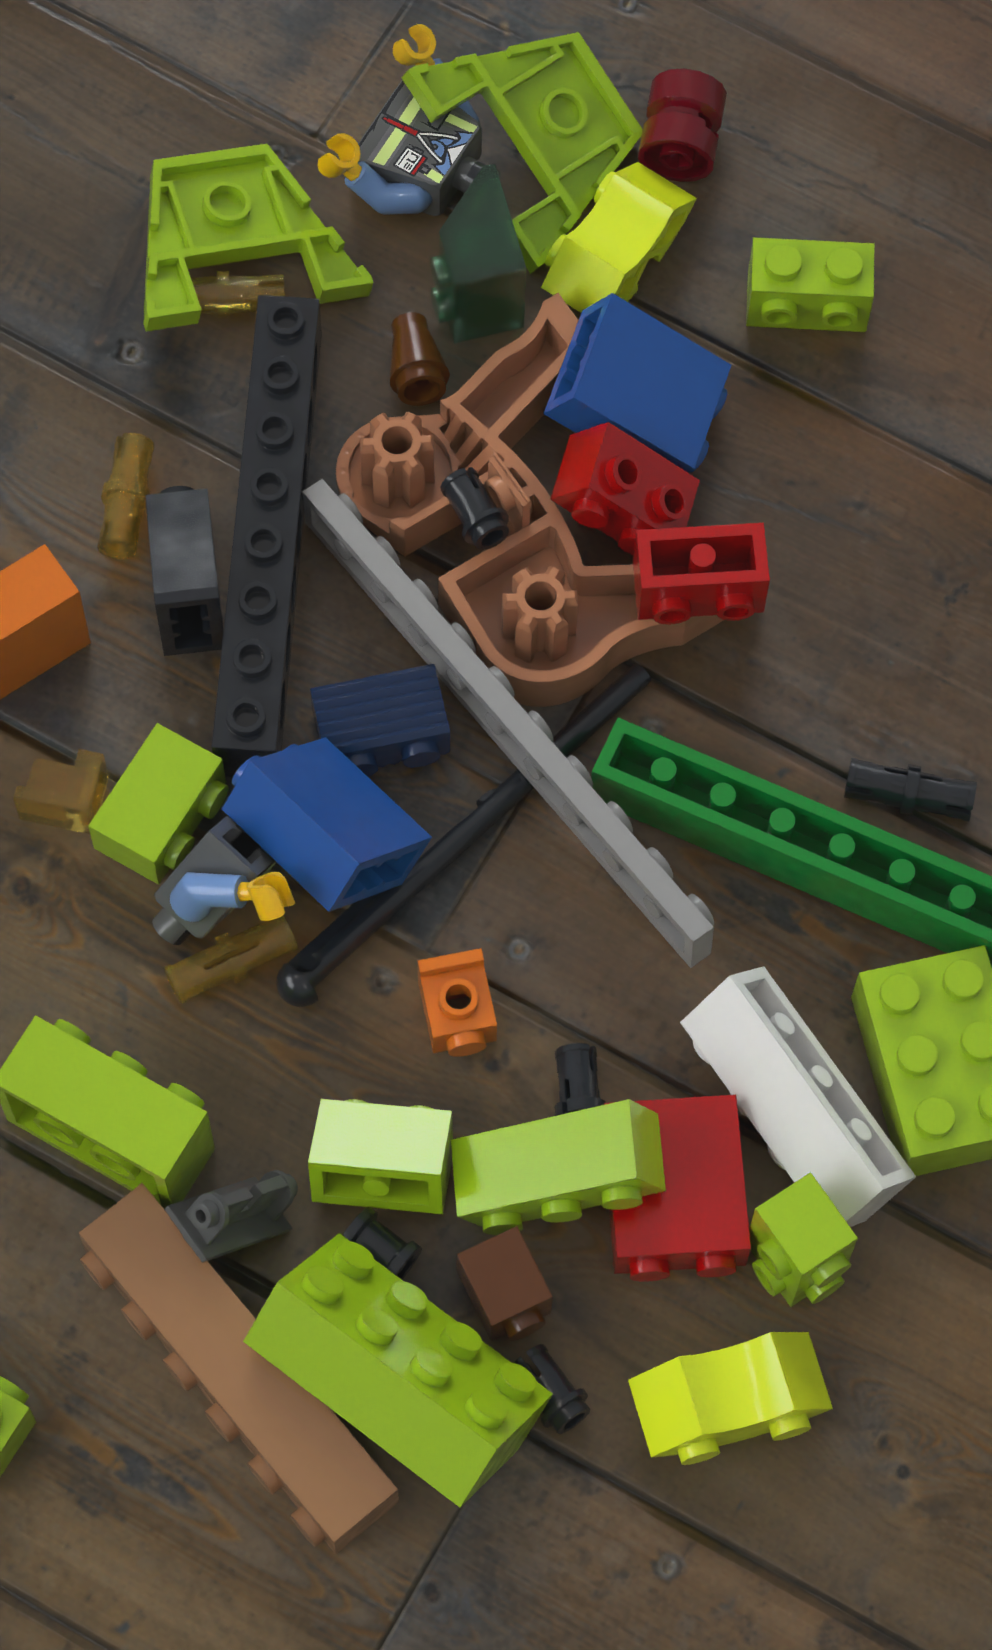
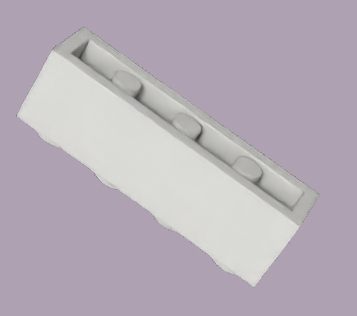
(796, 1094)

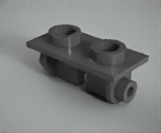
(235, 1214)

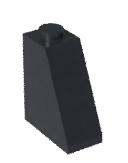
(184, 570)

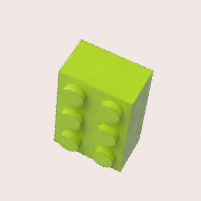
(932, 1055)
(105, 1111)

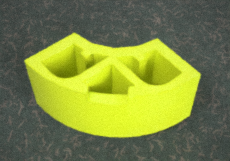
(608, 251)
(730, 1396)

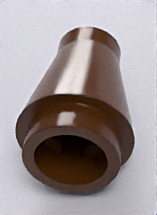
(416, 363)

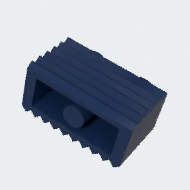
(384, 718)

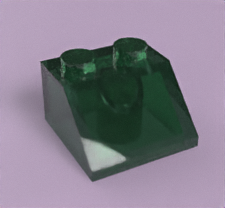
(479, 264)

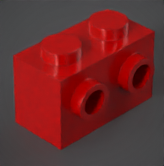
(621, 485)
(701, 572)

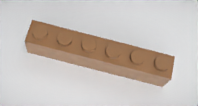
(203, 1327)

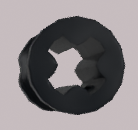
(383, 1243)

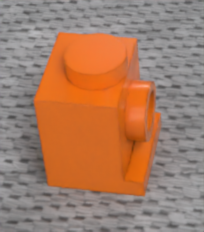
(455, 977)

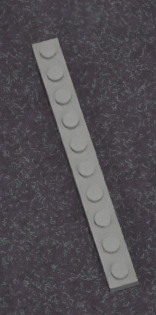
(519, 734)

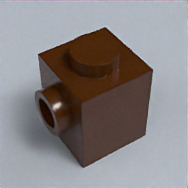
(505, 1285)

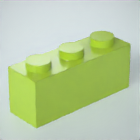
(558, 1166)

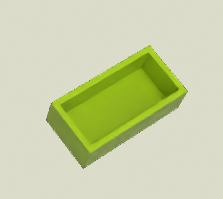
(398, 1368)

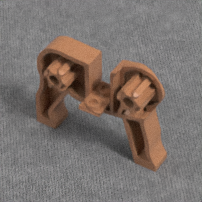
(529, 598)

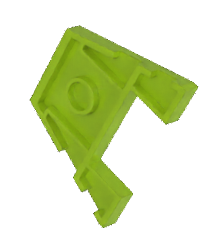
(556, 113)
(230, 211)

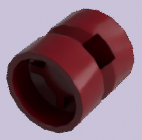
(682, 124)

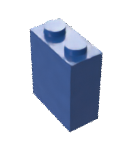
(641, 380)
(325, 822)

